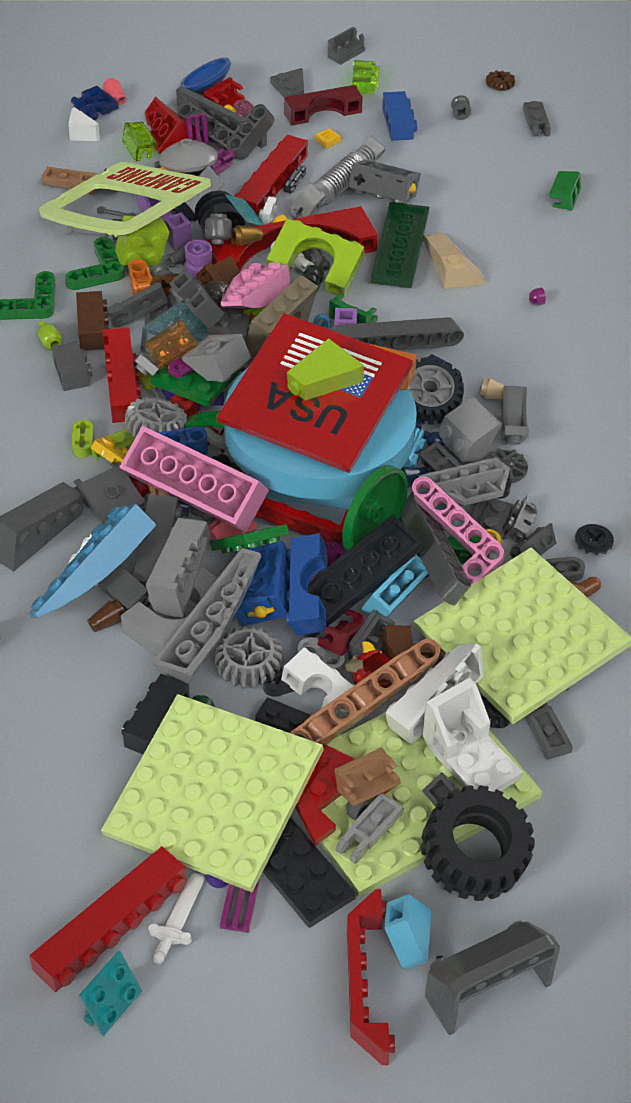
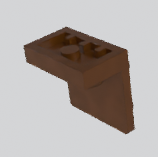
(223, 270)

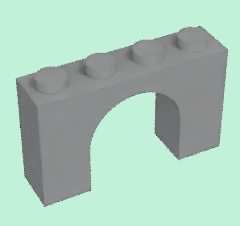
(155, 631)

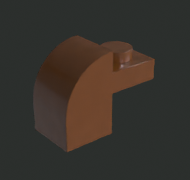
(398, 639)

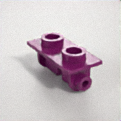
(224, 160)

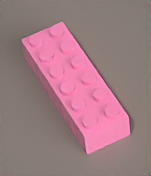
(194, 478)

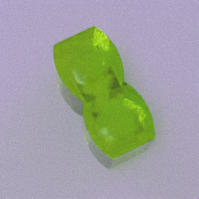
(365, 76)

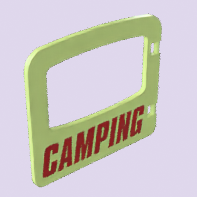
(160, 184)

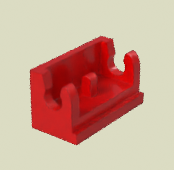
(224, 93)

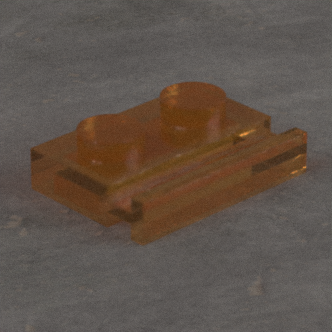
(170, 344)

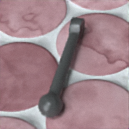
(101, 210)

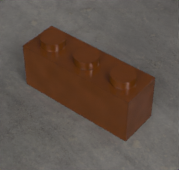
(91, 319)

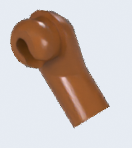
(591, 585)

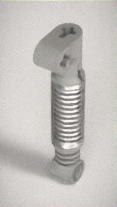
(336, 181)

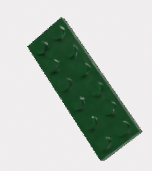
(400, 245)

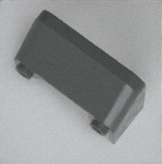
(488, 965)

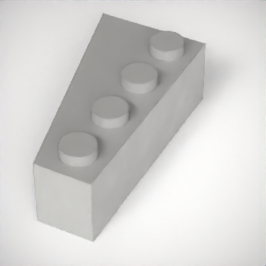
(178, 567)

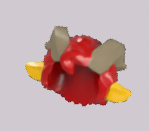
(367, 663)

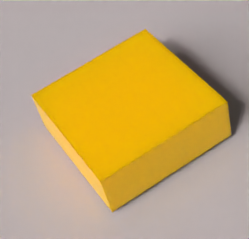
(328, 138)

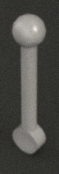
(69, 229)

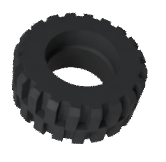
(496, 815)

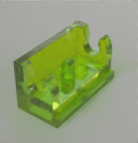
(138, 139)

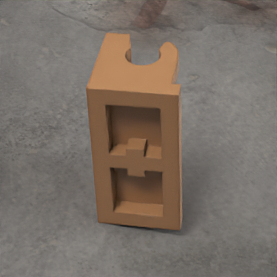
(366, 777)

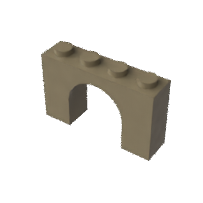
(294, 301)

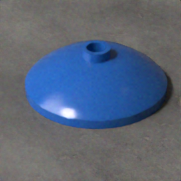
(207, 75)

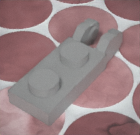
(370, 826)

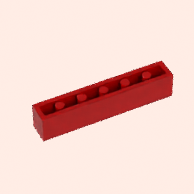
(274, 172)
(108, 919)

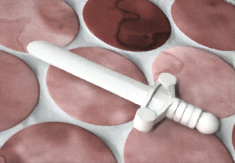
(171, 932)

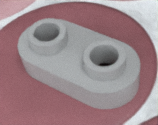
(329, 658)

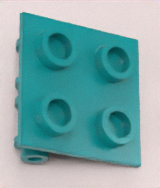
(109, 993)

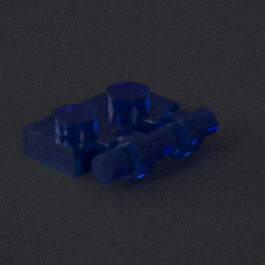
(98, 101)

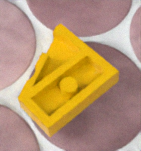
(107, 449)

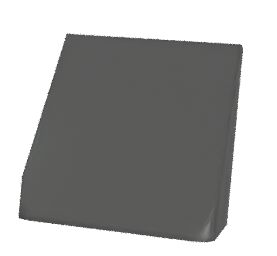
(439, 788)

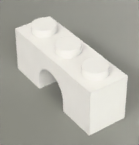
(308, 672)

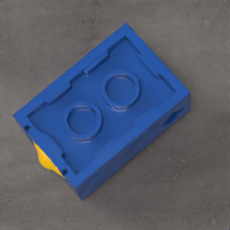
(267, 591)

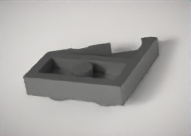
(289, 83)

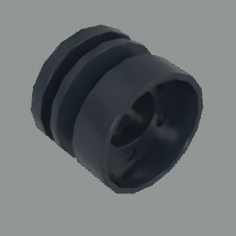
(217, 203)

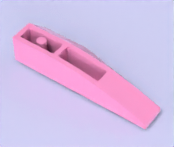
(256, 286)

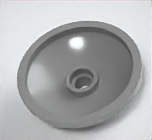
(188, 156)

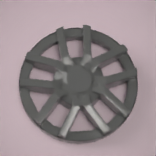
(515, 464)

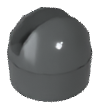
(355, 811)

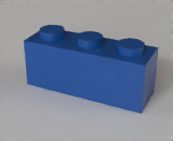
(399, 115)

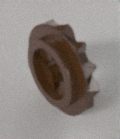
(496, 78)

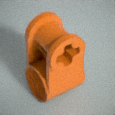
(139, 275)

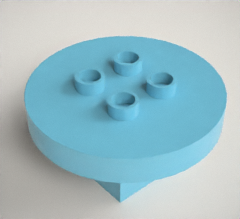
(308, 481)

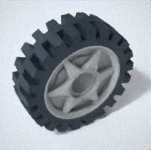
(446, 386)

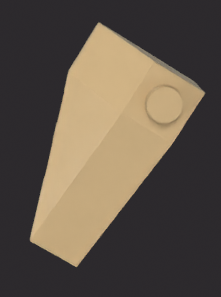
(451, 263)

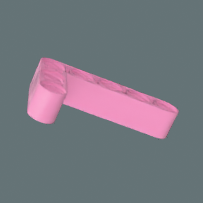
(463, 533)

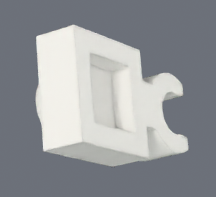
(267, 214)

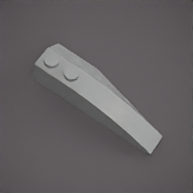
(208, 620)

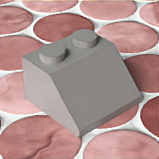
(218, 356)
(469, 430)

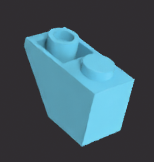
(408, 930)

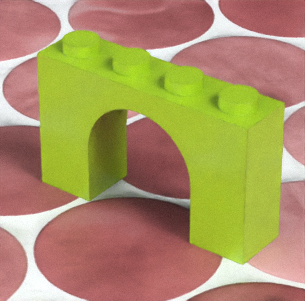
(297, 237)

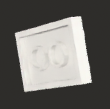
(458, 736)

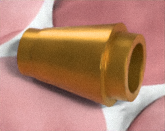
(244, 235)

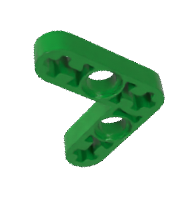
(107, 269)
(34, 306)

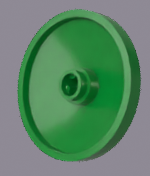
(374, 502)

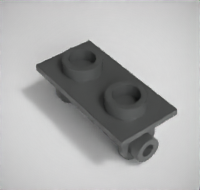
(315, 256)
(515, 524)
(540, 541)

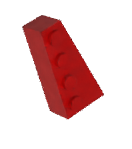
(120, 371)

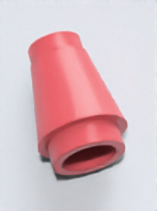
(114, 89)

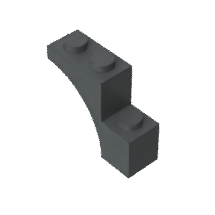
(514, 414)

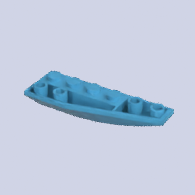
(98, 557)

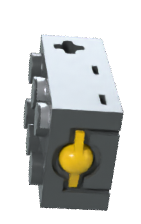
(384, 181)

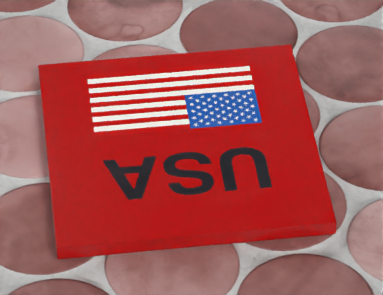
(323, 428)

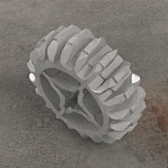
(155, 415)
(259, 648)

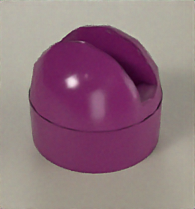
(537, 296)

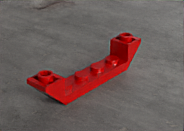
(300, 521)
(370, 1036)

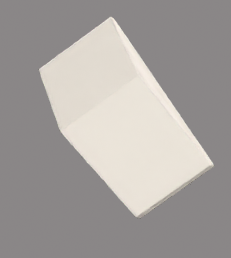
(82, 127)

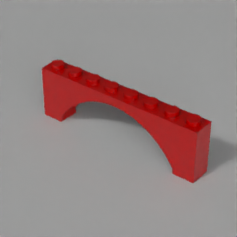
(348, 223)

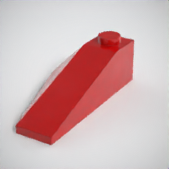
(165, 125)

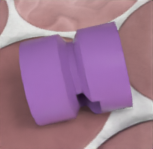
(197, 255)

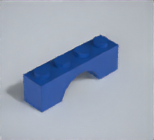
(306, 559)

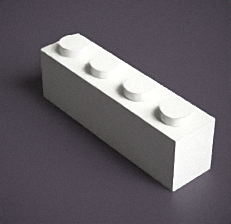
(408, 713)

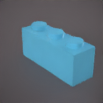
(396, 588)

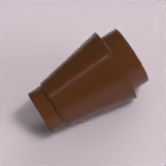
(106, 616)

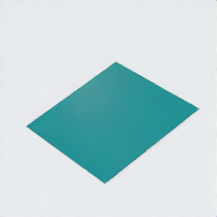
(245, 210)

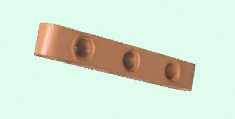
(368, 694)

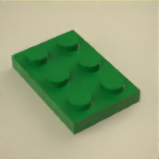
(249, 539)

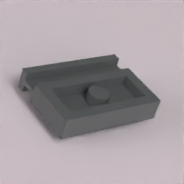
(492, 514)

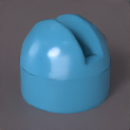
(326, 320)

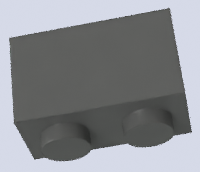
(71, 366)

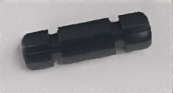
(294, 179)

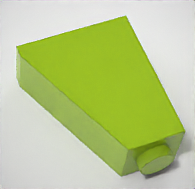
(324, 372)

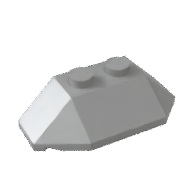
(472, 481)

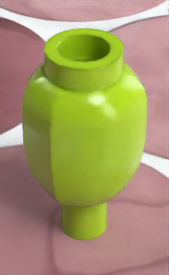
(49, 335)

